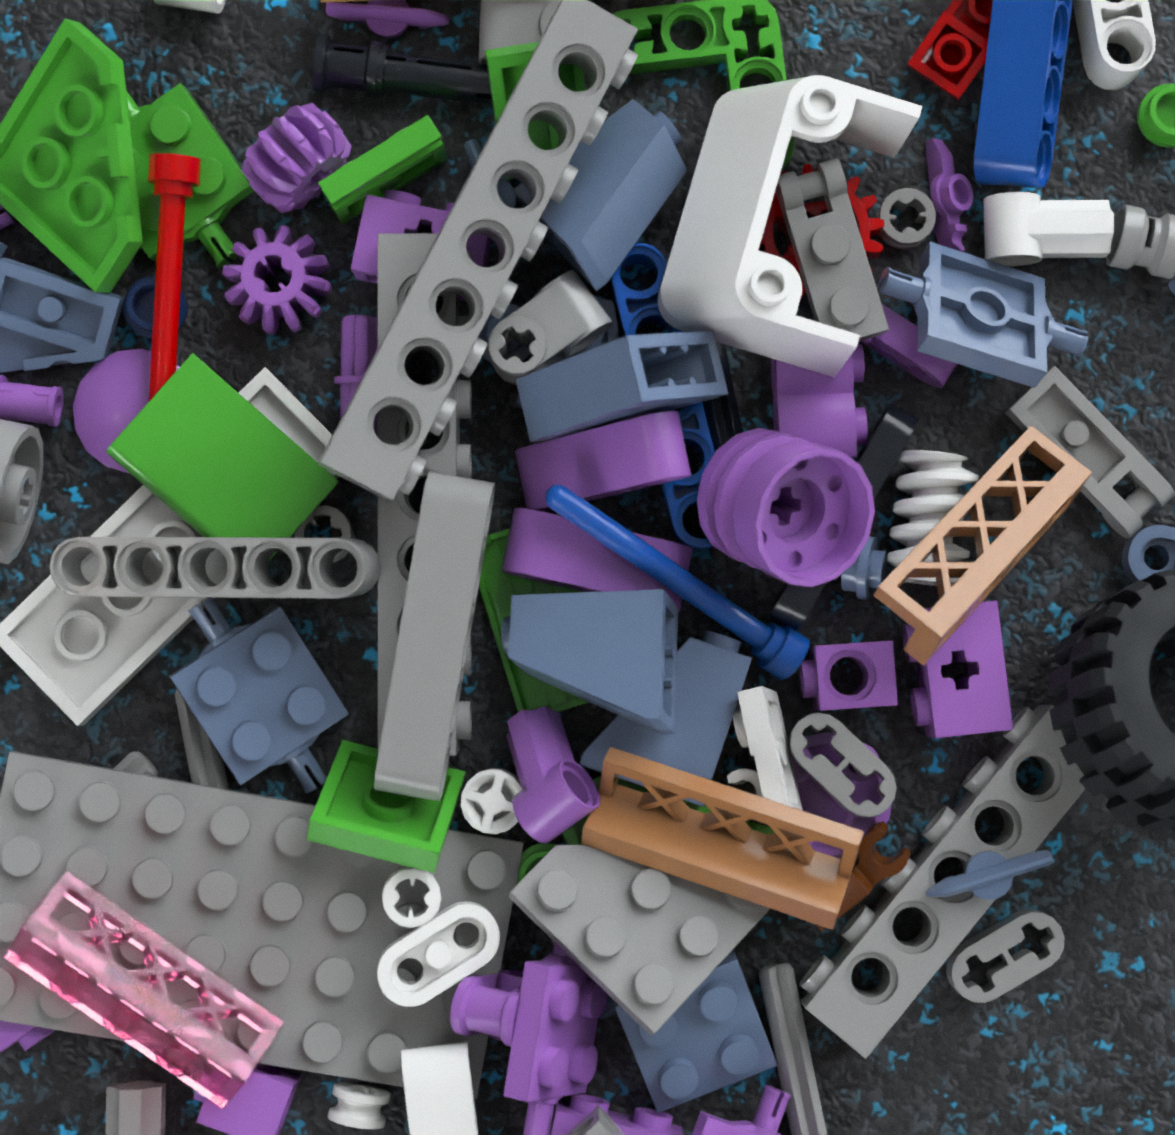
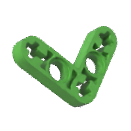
(721, 41)

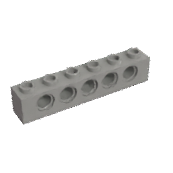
(867, 1015)

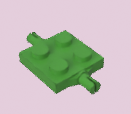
(180, 127)

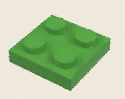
(378, 822)

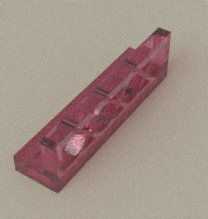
(132, 1008)

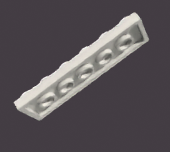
(93, 646)

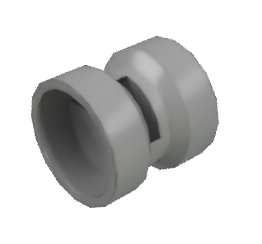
(1143, 242)

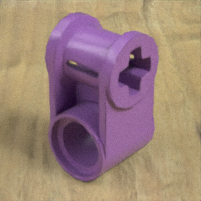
(487, 1005)

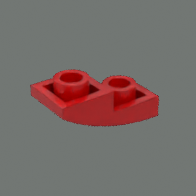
(955, 46)

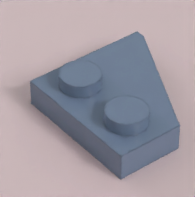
(52, 319)

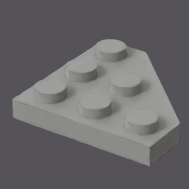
(633, 926)

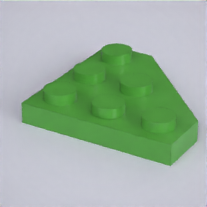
(72, 158)

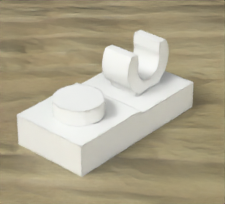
(762, 729)

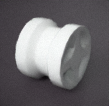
(481, 807)

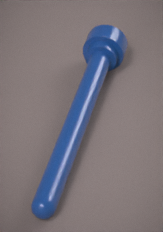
(777, 647)

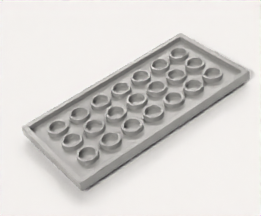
(246, 900)

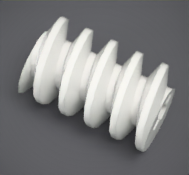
(934, 495)

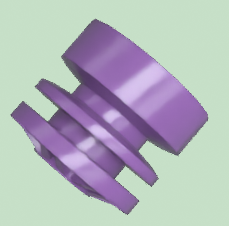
(786, 506)

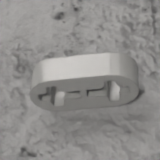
(853, 754)
(1013, 968)

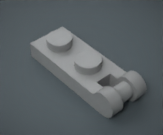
(831, 252)
(1084, 433)

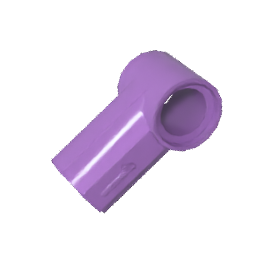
(553, 785)

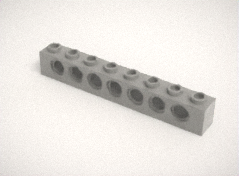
(577, 36)
(398, 264)

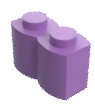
(819, 405)

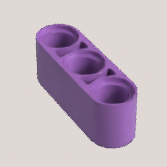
(606, 459)
(561, 554)

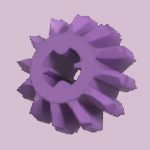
(295, 156)
(263, 260)

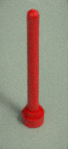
(173, 182)

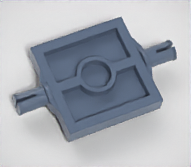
(982, 314)
(258, 695)

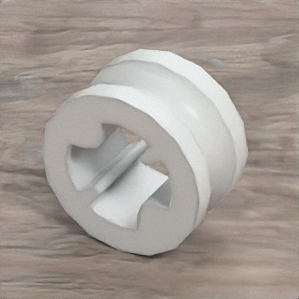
(391, 896)
(359, 1105)

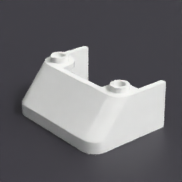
(714, 266)

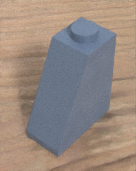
(615, 191)
(621, 382)
(601, 648)
(705, 701)

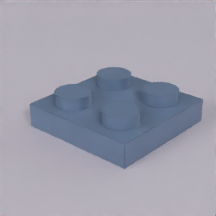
(704, 1043)

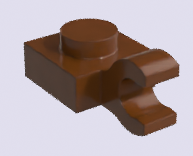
(870, 868)

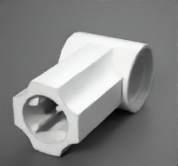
(1026, 229)

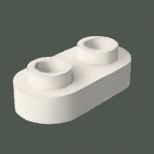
(440, 955)

